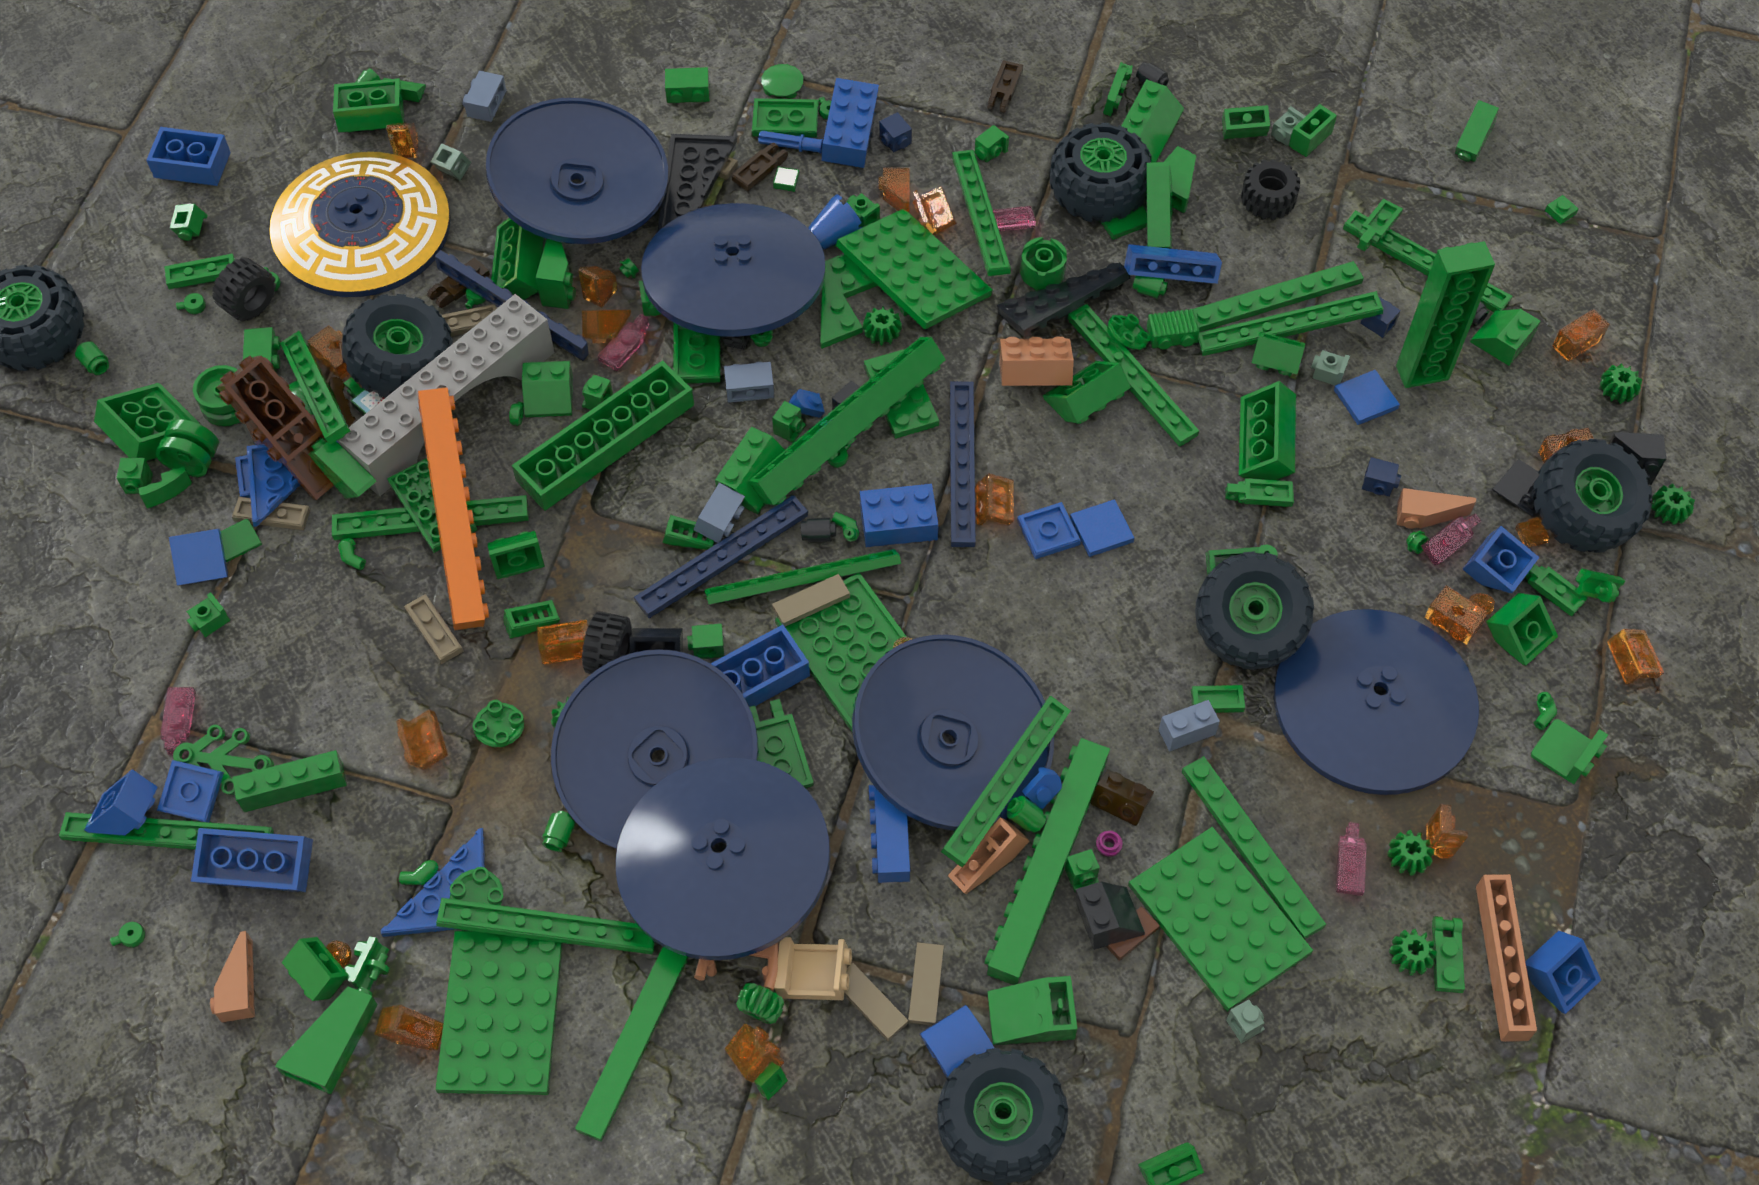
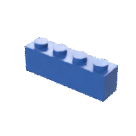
(1172, 264)
(889, 840)

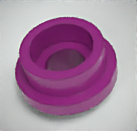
(1109, 836)

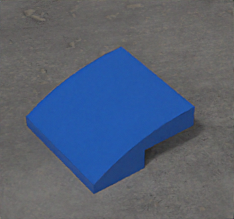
(955, 1039)

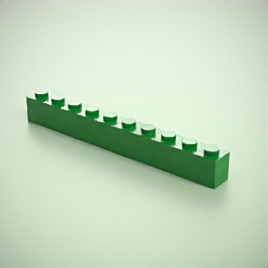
(847, 421)
(1047, 864)

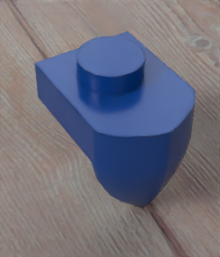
(808, 402)
(1043, 787)

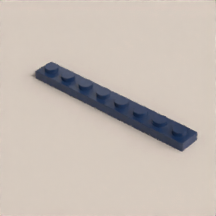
(497, 296)
(962, 464)
(720, 556)

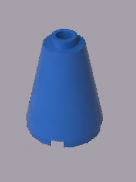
(834, 222)

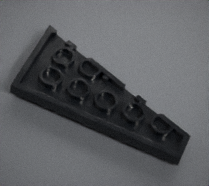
(692, 171)
(1059, 299)

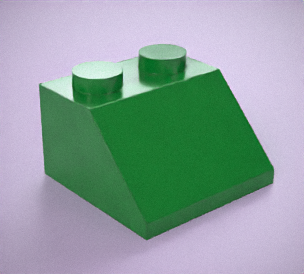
(1506, 334)
(547, 389)
(515, 554)
(1523, 627)

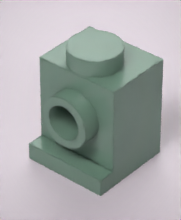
(1284, 125)
(451, 161)
(1329, 367)
(1246, 1021)

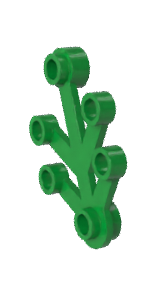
(218, 758)

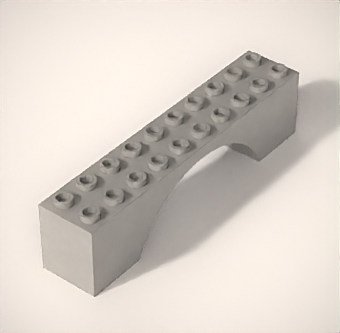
(392, 431)

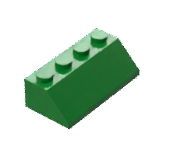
(1154, 117)
(516, 259)
(1267, 433)

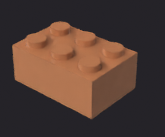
(1036, 361)

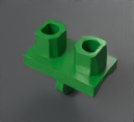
(1598, 585)
(369, 965)

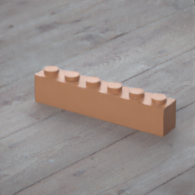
(1506, 958)

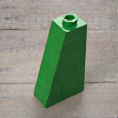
(1159, 205)
(330, 1041)

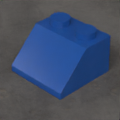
(1501, 561)
(123, 806)
(1563, 970)

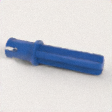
(791, 141)

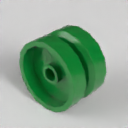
(208, 397)
(187, 446)

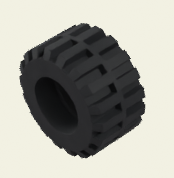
(1268, 202)
(244, 289)
(605, 640)

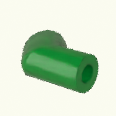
(347, 554)
(1547, 710)

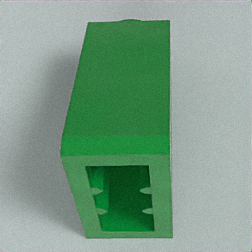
(1476, 131)
(1182, 168)
(341, 468)

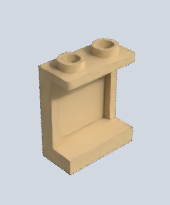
(812, 970)

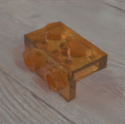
(934, 210)
(422, 740)

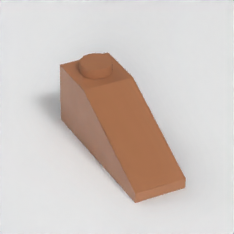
(1427, 508)
(995, 851)
(235, 985)

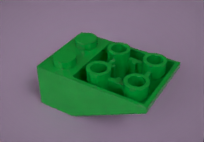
(1033, 1011)

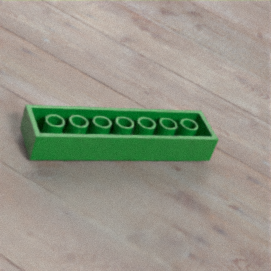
(1445, 313)
(603, 435)

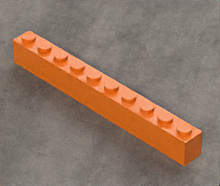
(451, 509)

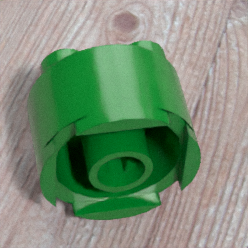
(1043, 263)

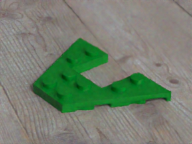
(842, 281)

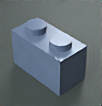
(484, 96)
(749, 381)
(719, 513)
(1189, 725)

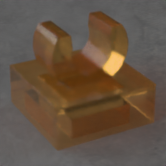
(1532, 532)

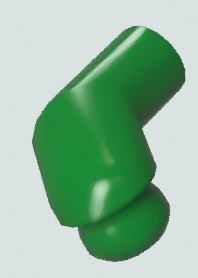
(849, 526)
(420, 875)

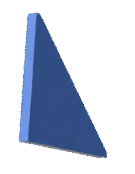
(268, 482)
(421, 912)

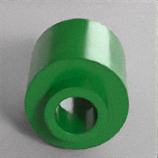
(1150, 286)
(92, 358)
(1026, 814)
(558, 831)

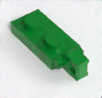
(1113, 100)
(1378, 223)
(1261, 492)
(1555, 589)

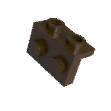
(1121, 797)

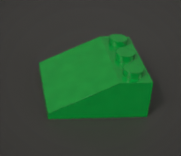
(139, 419)

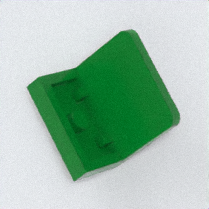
(1568, 750)

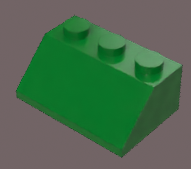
(368, 105)
(1089, 391)
(749, 458)

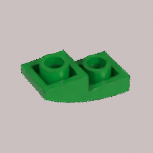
(172, 484)

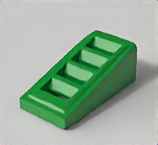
(679, 539)
(525, 627)

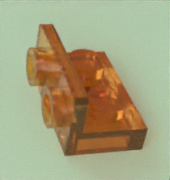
(995, 500)
(561, 641)
(1634, 655)
(1442, 834)
(752, 1051)

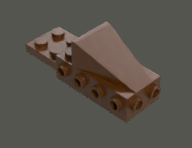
(276, 420)

